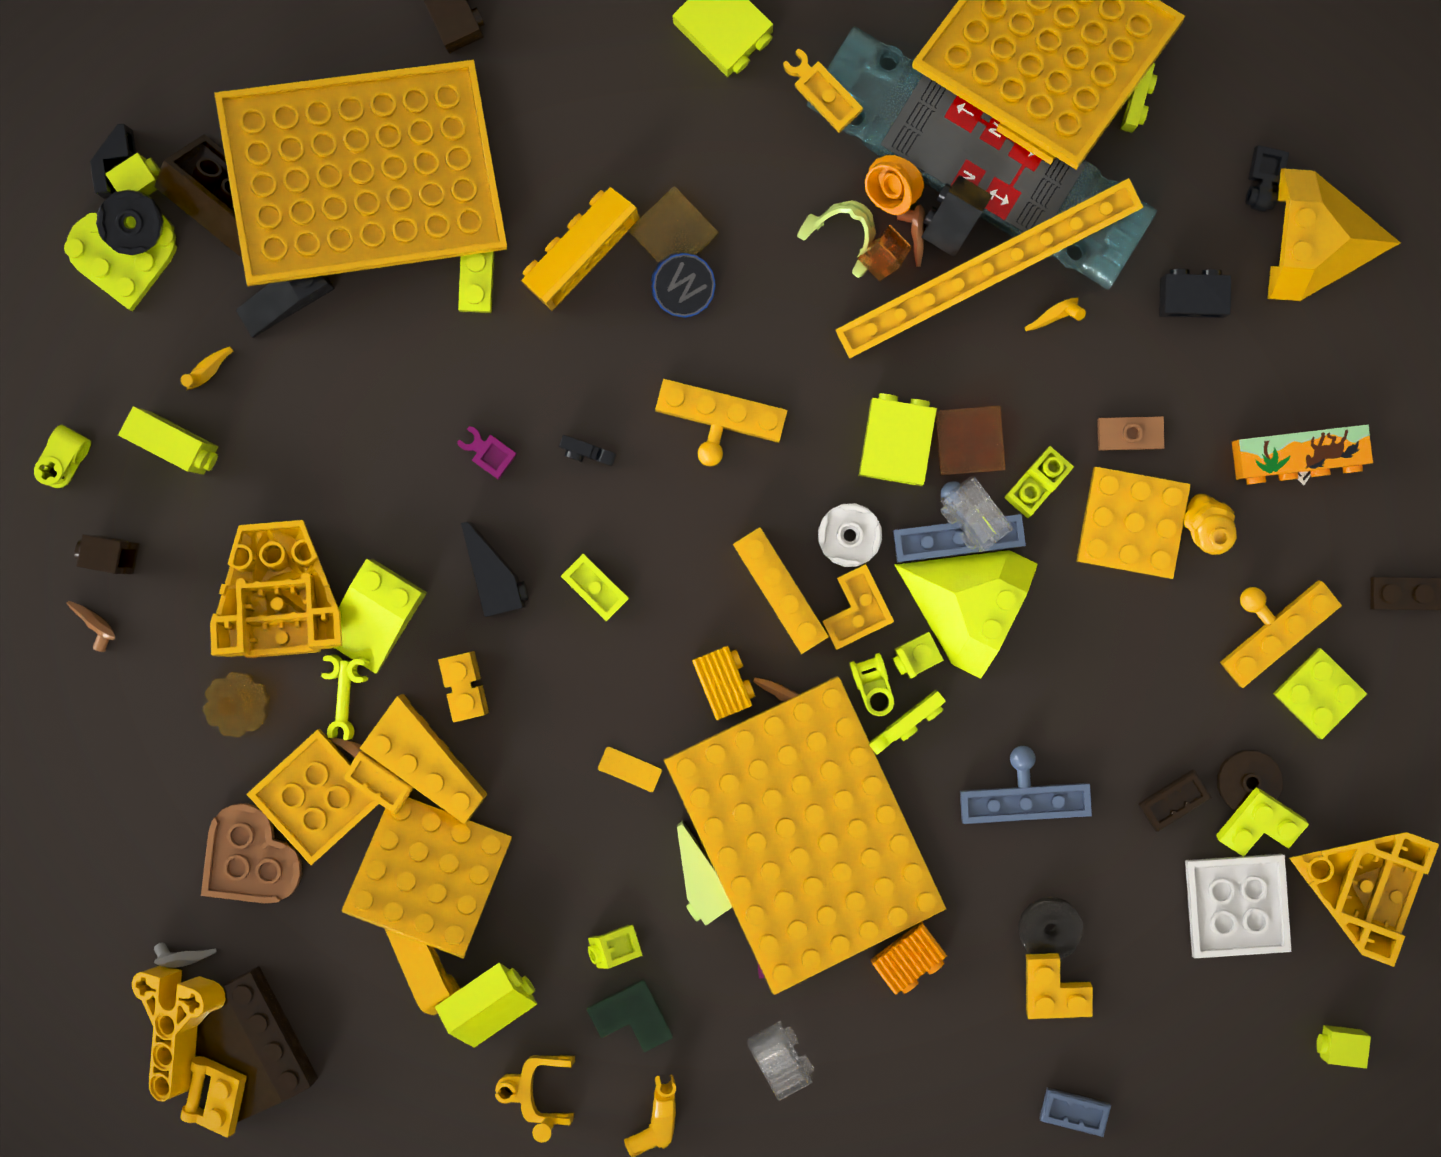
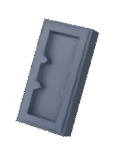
(1075, 1112)

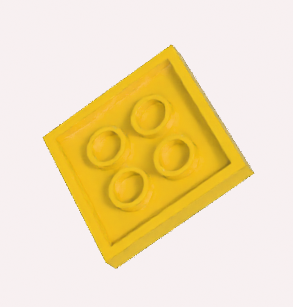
(1133, 522)
(311, 799)

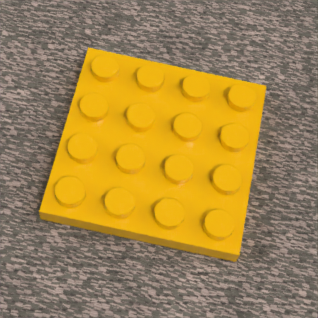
(427, 876)

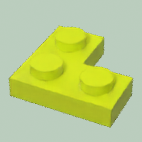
(1257, 816)

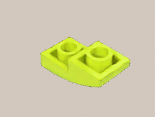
(1039, 482)

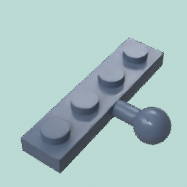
(945, 539)
(1025, 801)

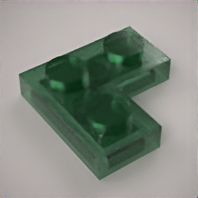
(635, 1007)

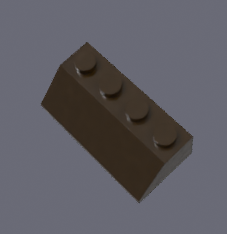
(200, 186)

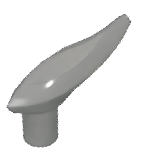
(179, 959)

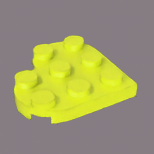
(120, 275)

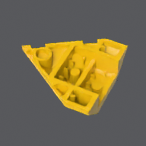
(1321, 236)
(1370, 888)

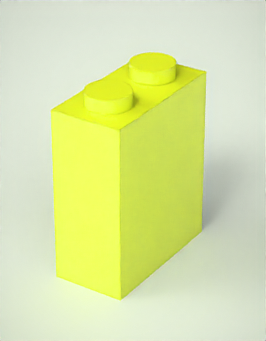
(724, 30)
(897, 440)
(169, 441)
(486, 1005)

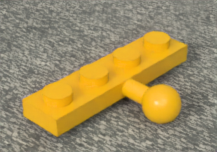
(721, 413)
(1279, 631)

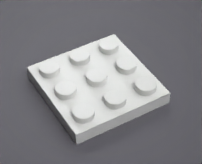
(1238, 906)

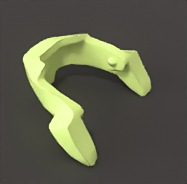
(858, 212)

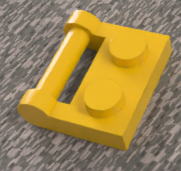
(222, 1099)

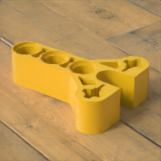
(175, 1014)

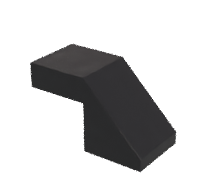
(114, 151)

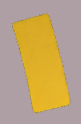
(629, 769)

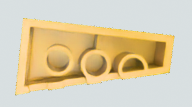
(419, 757)

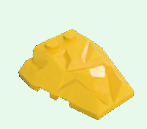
(274, 596)

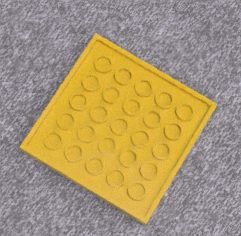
(1049, 64)

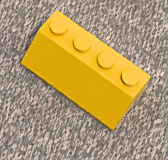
(580, 248)

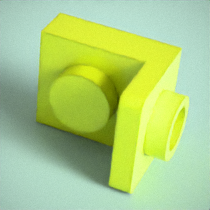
(917, 655)
(614, 947)

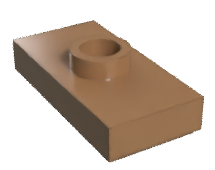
(1130, 433)

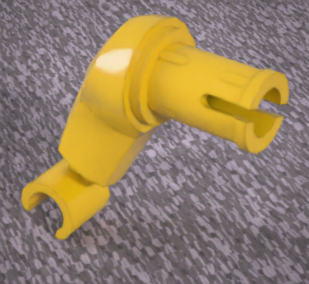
(662, 1121)

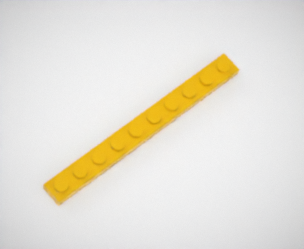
(989, 268)

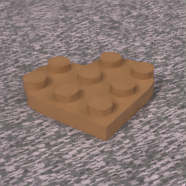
(246, 858)

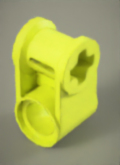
(64, 454)
(872, 682)

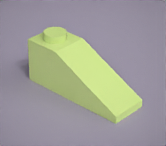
(701, 881)

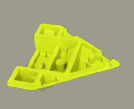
(970, 602)

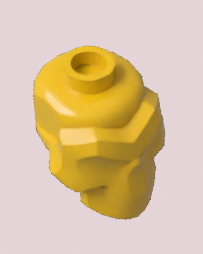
(1210, 524)

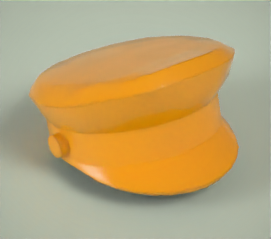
(893, 184)

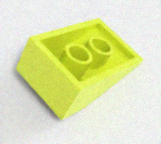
(376, 613)

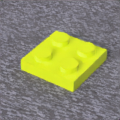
(1320, 693)

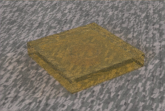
(673, 227)

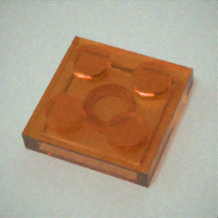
(970, 440)

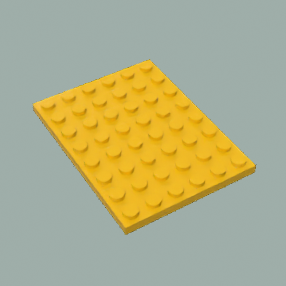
(360, 172)
(805, 835)

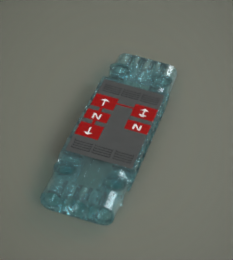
(950, 138)

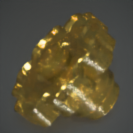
(236, 704)

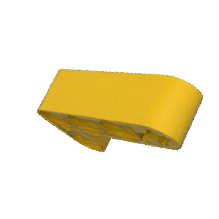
(423, 972)

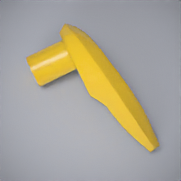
(1059, 311)
(205, 369)

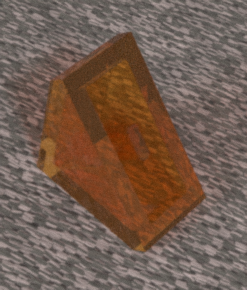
(885, 253)

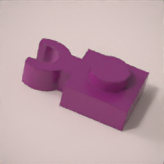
(491, 454)

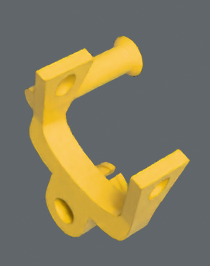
(522, 1092)

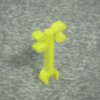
(345, 672)

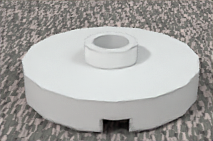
(867, 532)

